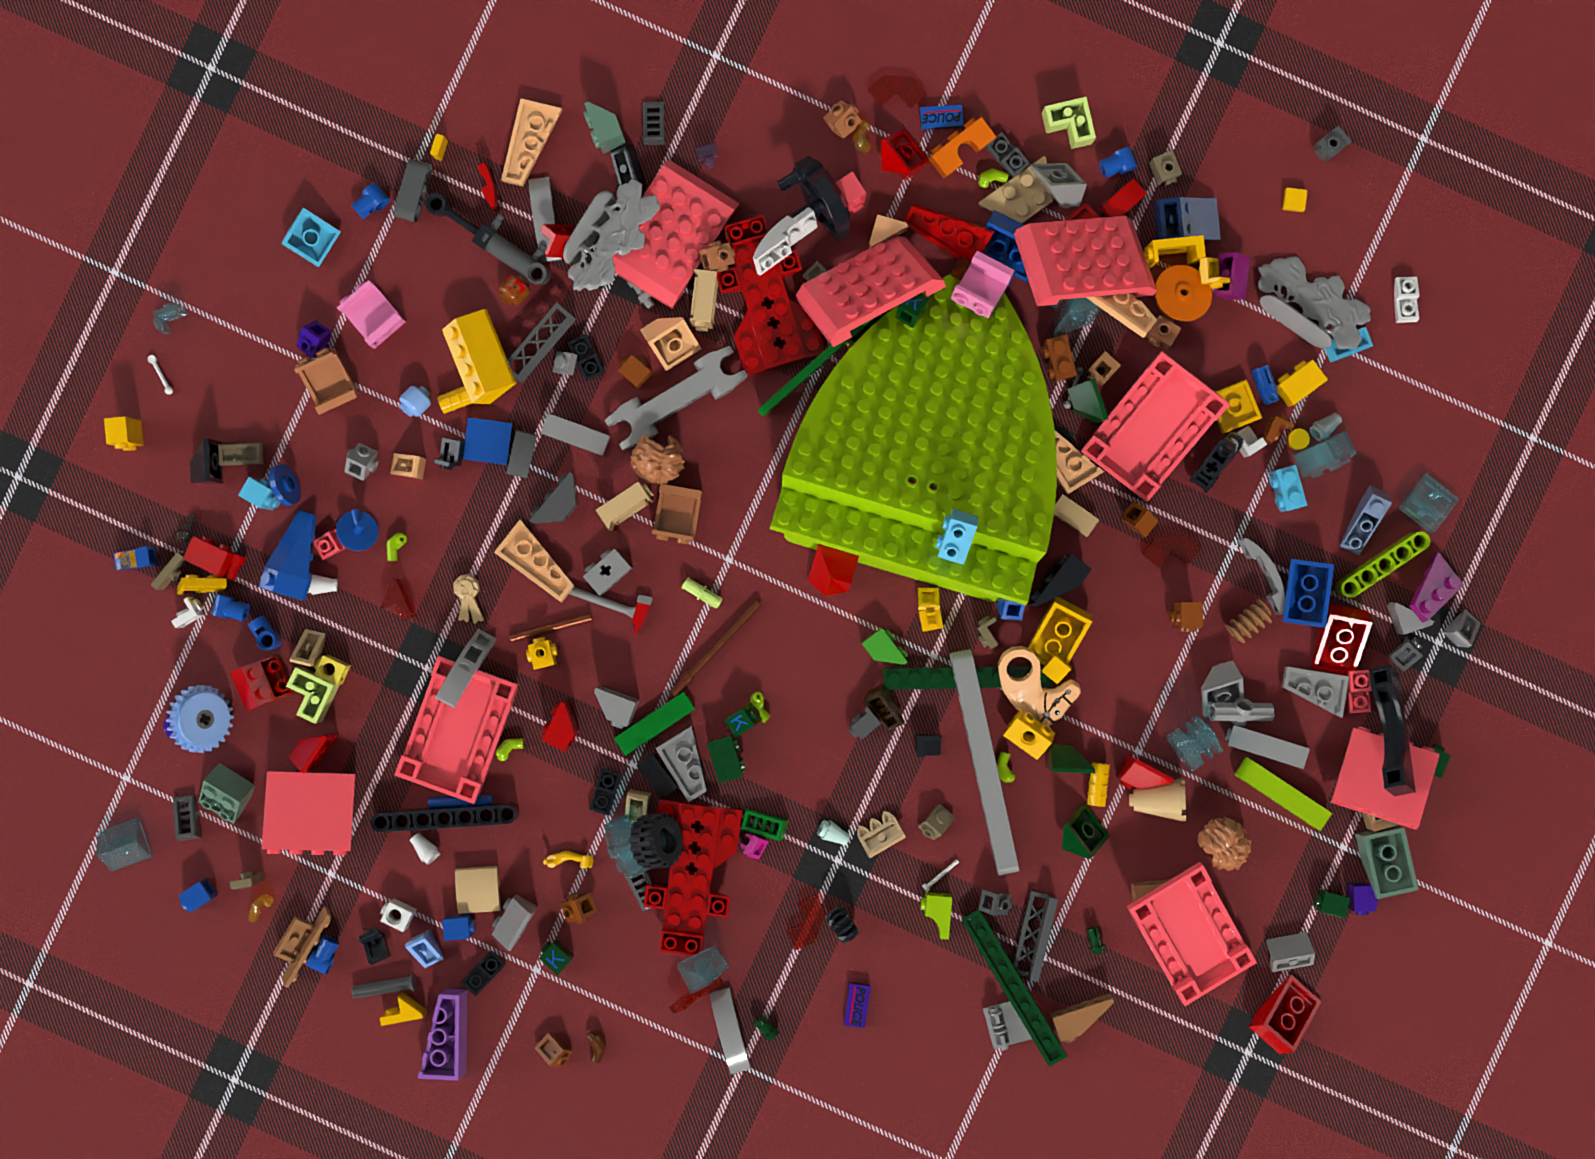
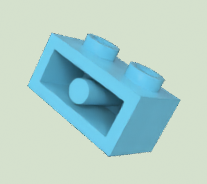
(1287, 488)
(259, 493)
(957, 536)

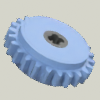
(198, 703)

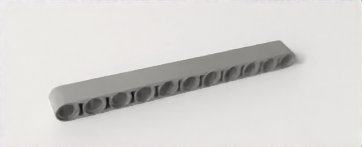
(984, 762)

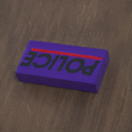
(857, 1005)

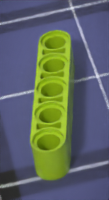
(1392, 562)
(1283, 794)

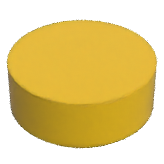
(1298, 439)

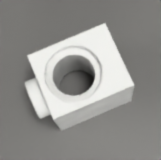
(407, 913)

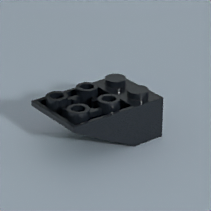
(1067, 575)

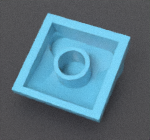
(310, 237)

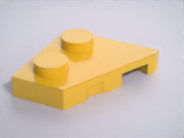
(201, 585)

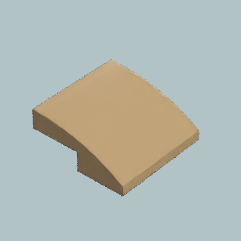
(477, 889)

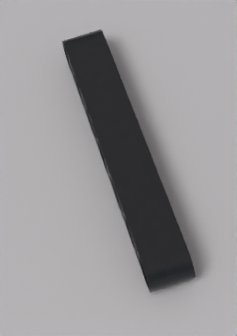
(435, 821)

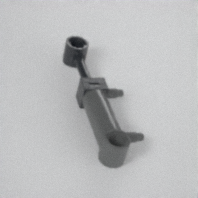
(494, 243)

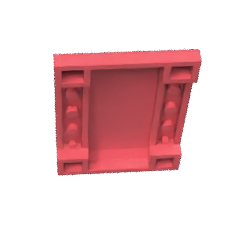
(686, 222)
(1083, 259)
(867, 287)
(1154, 426)
(456, 745)
(1191, 934)

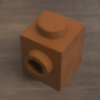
(634, 370)
(1139, 519)

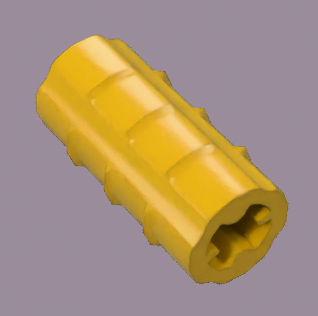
(454, 400)
(1098, 784)

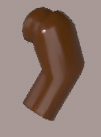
(598, 1045)

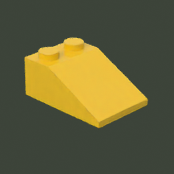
(1060, 631)

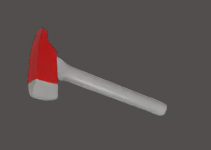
(637, 613)

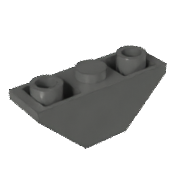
(558, 503)

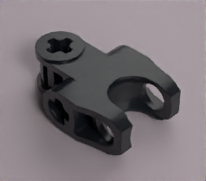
(1216, 462)

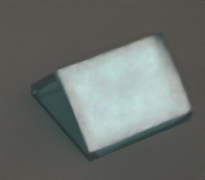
(1075, 315)
(123, 845)

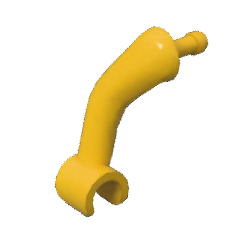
(586, 861)

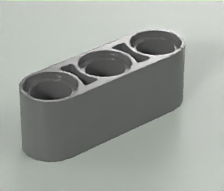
(413, 190)

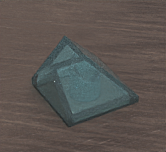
(702, 969)

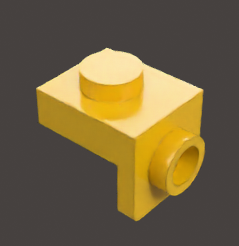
(1210, 273)

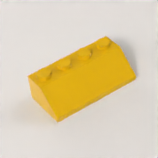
(479, 357)

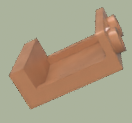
(326, 380)
(677, 513)

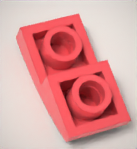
(328, 545)
(1358, 692)

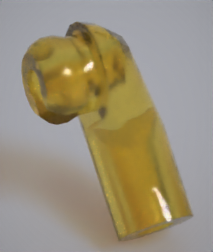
(860, 139)
(256, 906)

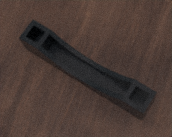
(1397, 762)

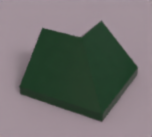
(1088, 402)
(1067, 759)
(1083, 833)

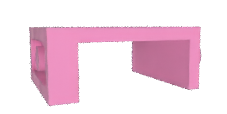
(982, 284)
(371, 313)

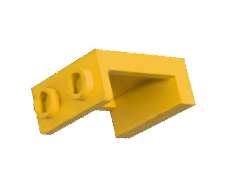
(1192, 246)

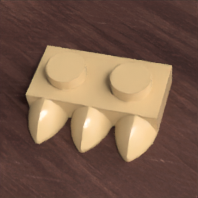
(881, 835)

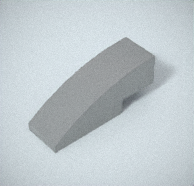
(575, 434)

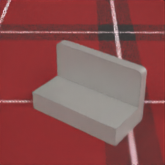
(1290, 952)

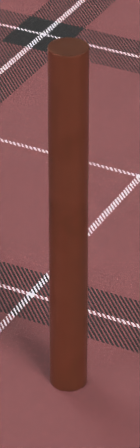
(551, 627)

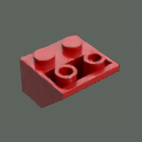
(261, 682)
(562, 728)

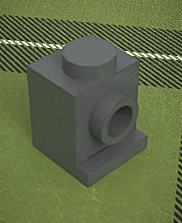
(1337, 138)
(863, 724)
(1001, 902)

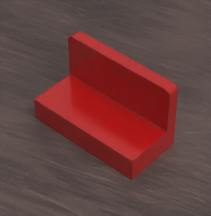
(558, 238)

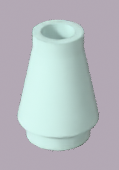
(831, 832)

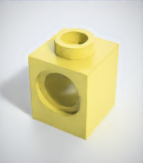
(339, 674)

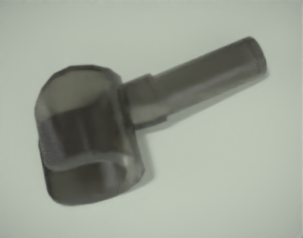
(186, 535)

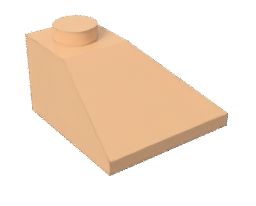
(670, 340)

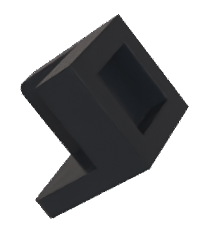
(927, 745)

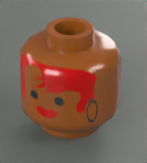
(514, 290)

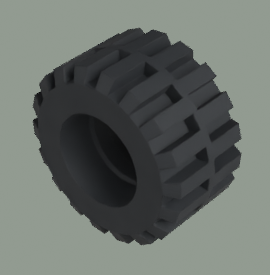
(656, 840)

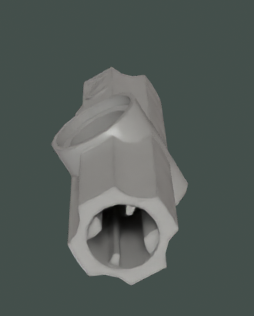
(1241, 712)

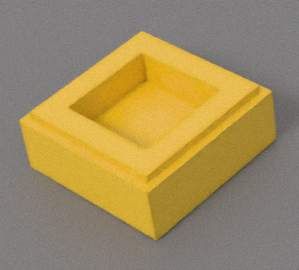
(439, 147)
(1294, 199)
(928, 599)
(1056, 669)

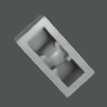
(601, 582)

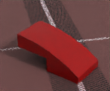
(489, 190)
(1124, 199)

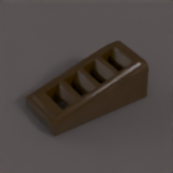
(885, 698)

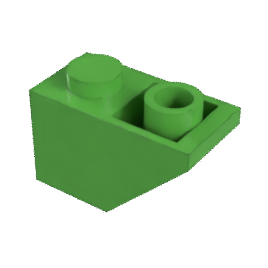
(882, 648)

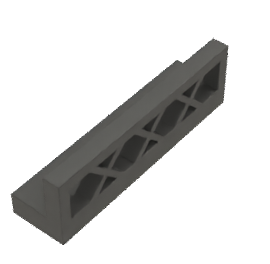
(563, 327)
(1042, 938)

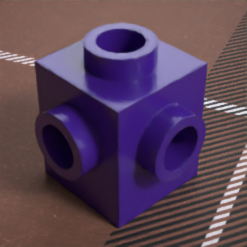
(313, 338)

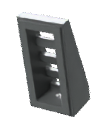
(653, 139)
(193, 817)
(633, 885)

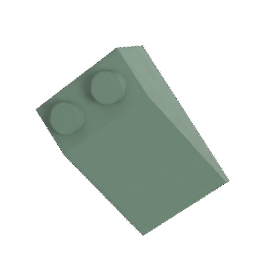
(1387, 861)

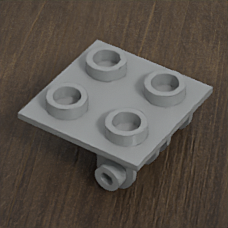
(1005, 1025)

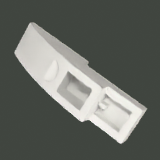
(778, 241)

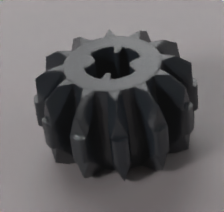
(842, 924)

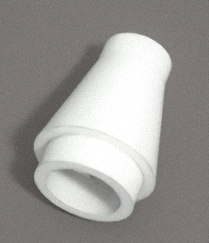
(322, 585)
(425, 849)

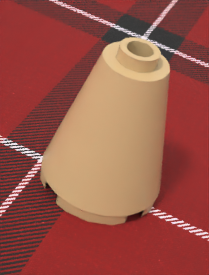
(1161, 800)

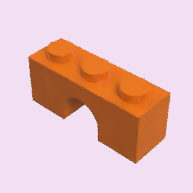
(946, 157)

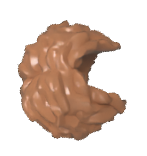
(657, 463)
(1226, 842)

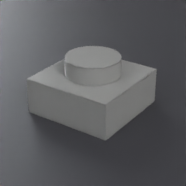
(564, 363)

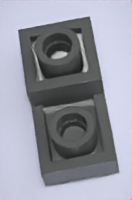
(1006, 155)
(521, 453)

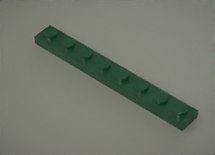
(944, 678)
(1014, 987)

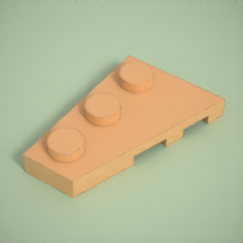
(1072, 466)

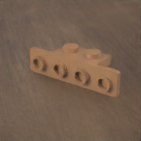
(298, 942)

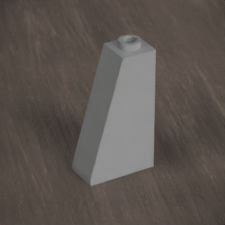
(1267, 746)

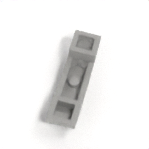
(542, 210)
(1277, 598)
(729, 1030)

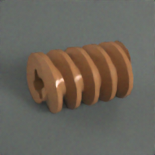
(1250, 621)

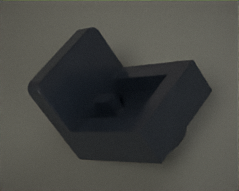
(450, 453)
(375, 945)

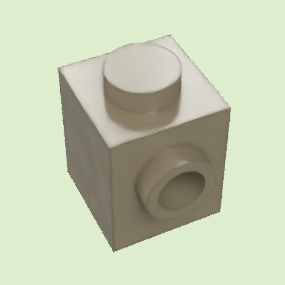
(1165, 169)

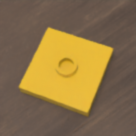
(1241, 408)

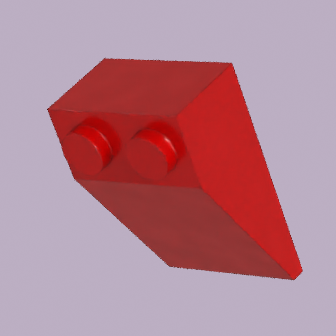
(1342, 640)
(1285, 1016)

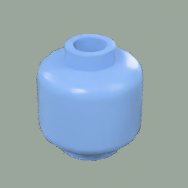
(414, 401)

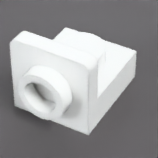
(188, 616)

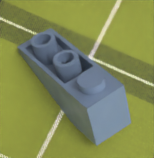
(1366, 519)

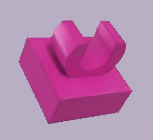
(755, 846)

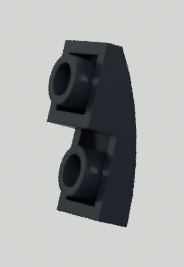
(586, 357)
(605, 792)
(483, 973)

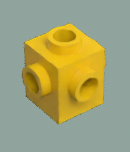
(534, 656)

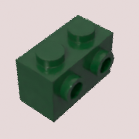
(725, 758)

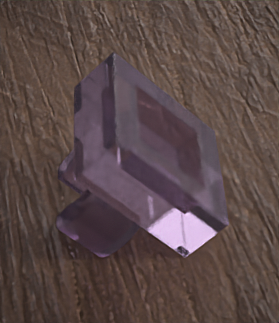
(707, 153)

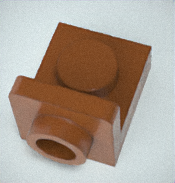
(1272, 429)
(553, 1051)

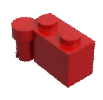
(213, 557)

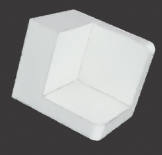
(1251, 442)

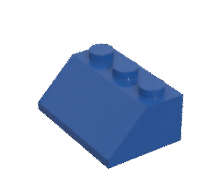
(1003, 241)
(1308, 593)

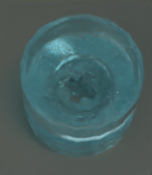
(1197, 741)

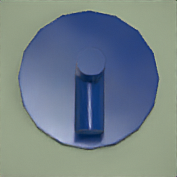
(357, 530)

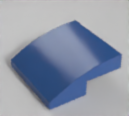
(487, 441)

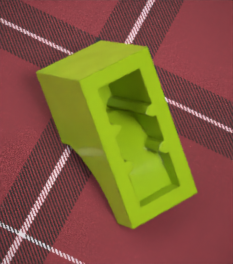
(938, 907)

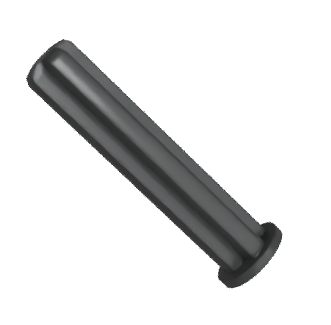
(384, 987)

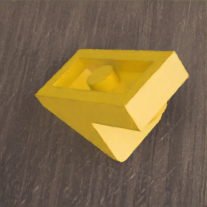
(408, 1011)

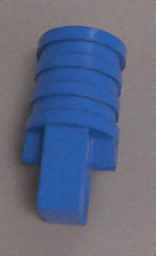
(1265, 384)

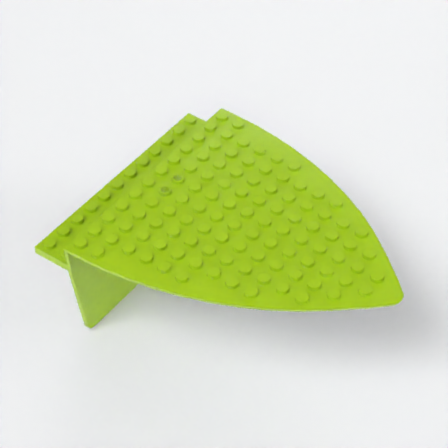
(938, 406)

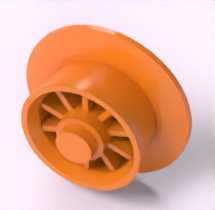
(1182, 294)

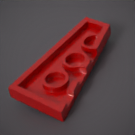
(948, 232)

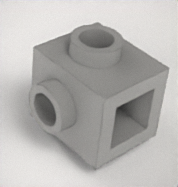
(361, 461)

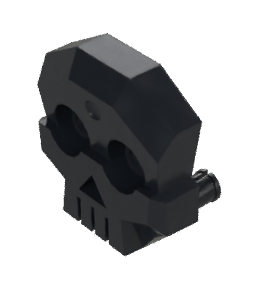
(820, 195)

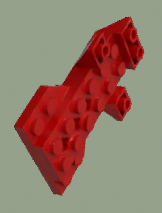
(754, 337)
(689, 894)

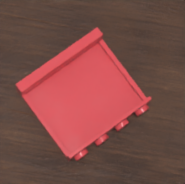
(1362, 783)
(308, 812)

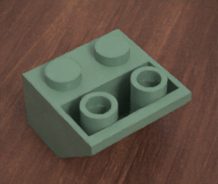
(606, 128)
(225, 793)

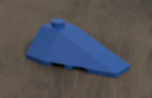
(289, 564)

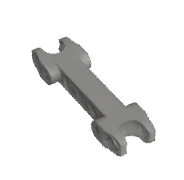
(706, 380)

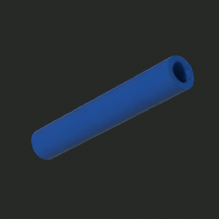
(450, 801)

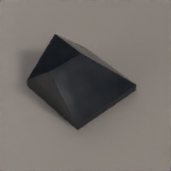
(205, 463)

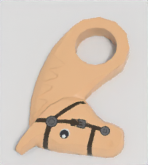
(1027, 693)

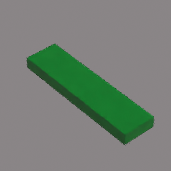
(654, 723)

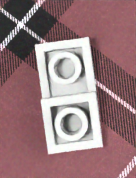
(1405, 299)

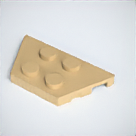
(1020, 196)

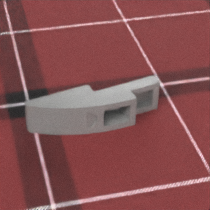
(465, 668)

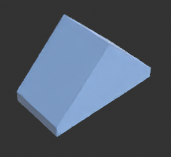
(425, 949)

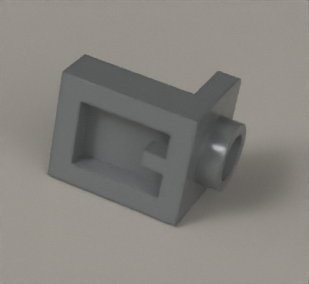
(1407, 653)

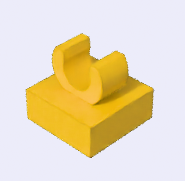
(930, 619)

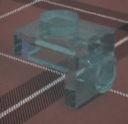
(169, 312)

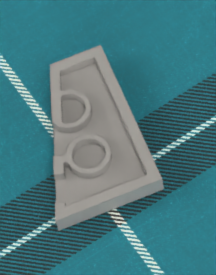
(1318, 688)
(684, 764)

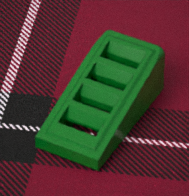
(766, 817)

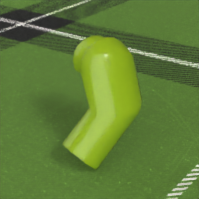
(991, 175)
(394, 544)
(757, 700)
(506, 746)
(1003, 770)

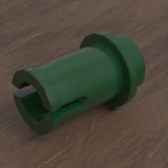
(1095, 940)
(767, 1028)

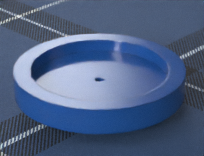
(284, 484)

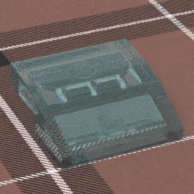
(1428, 503)

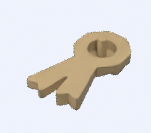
(466, 588)

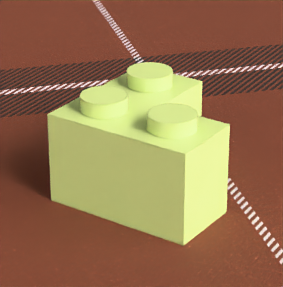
(1074, 117)
(317, 692)

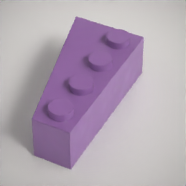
(447, 1040)

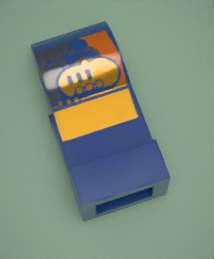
(135, 558)

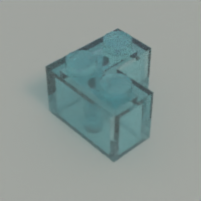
(1328, 454)
(617, 838)

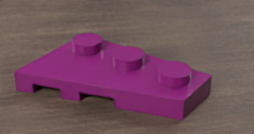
(1436, 589)

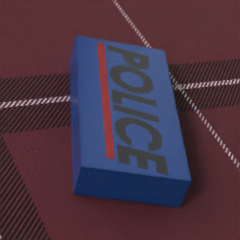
(941, 117)

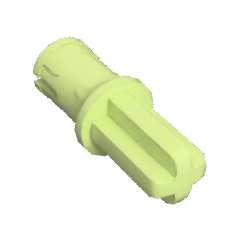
(702, 593)

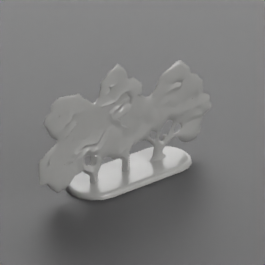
(617, 234)
(1319, 301)

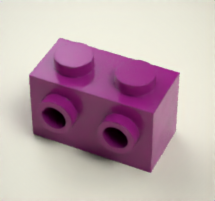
(1236, 267)

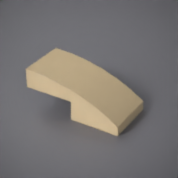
(1075, 516)

